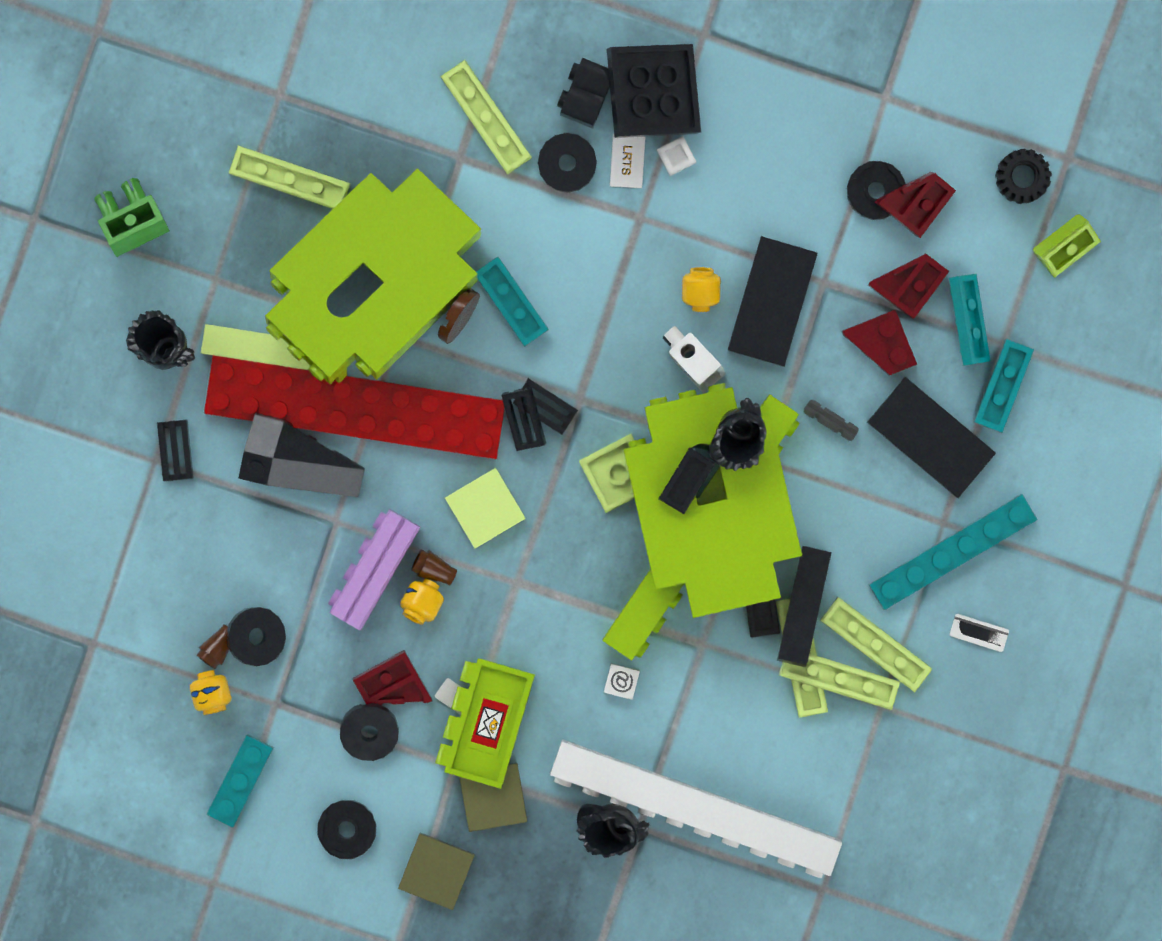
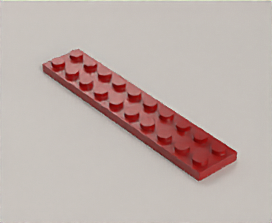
(356, 407)

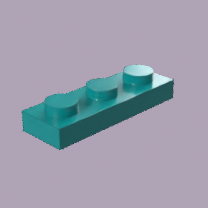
(511, 301)
(969, 319)
(1003, 385)
(240, 781)

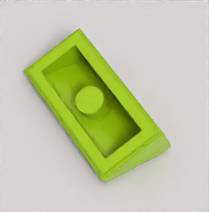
(1066, 245)

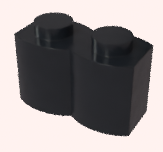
(586, 92)

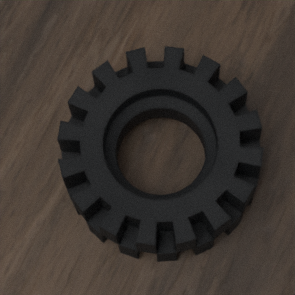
(1041, 173)

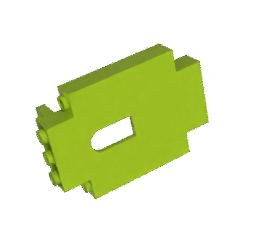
(404, 238)
(719, 547)

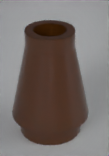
(431, 567)
(215, 648)

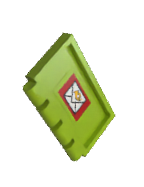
(488, 722)

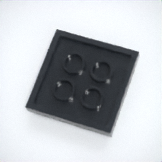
(653, 90)

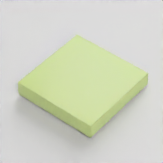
(609, 474)
(485, 508)

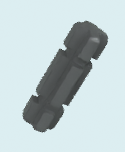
(831, 420)

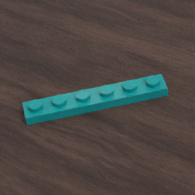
(953, 552)

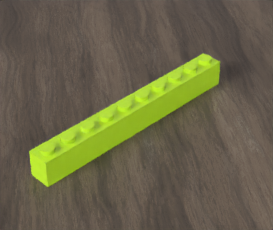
(647, 605)

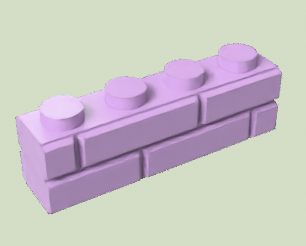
(374, 570)

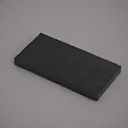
(772, 301)
(931, 437)

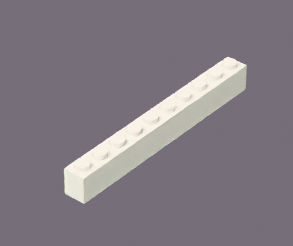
(696, 808)

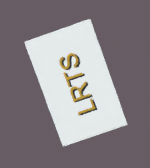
(627, 162)

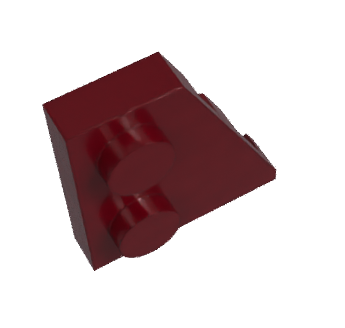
(917, 202)
(910, 284)
(883, 342)
(392, 682)

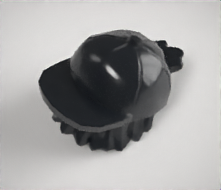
(159, 341)
(739, 437)
(609, 829)

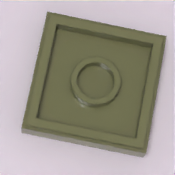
(492, 806)
(436, 871)

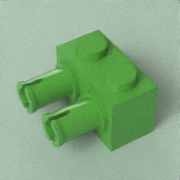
(133, 224)

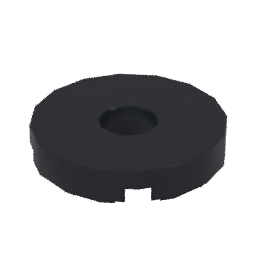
(567, 145)
(861, 179)
(272, 640)
(369, 747)
(342, 846)

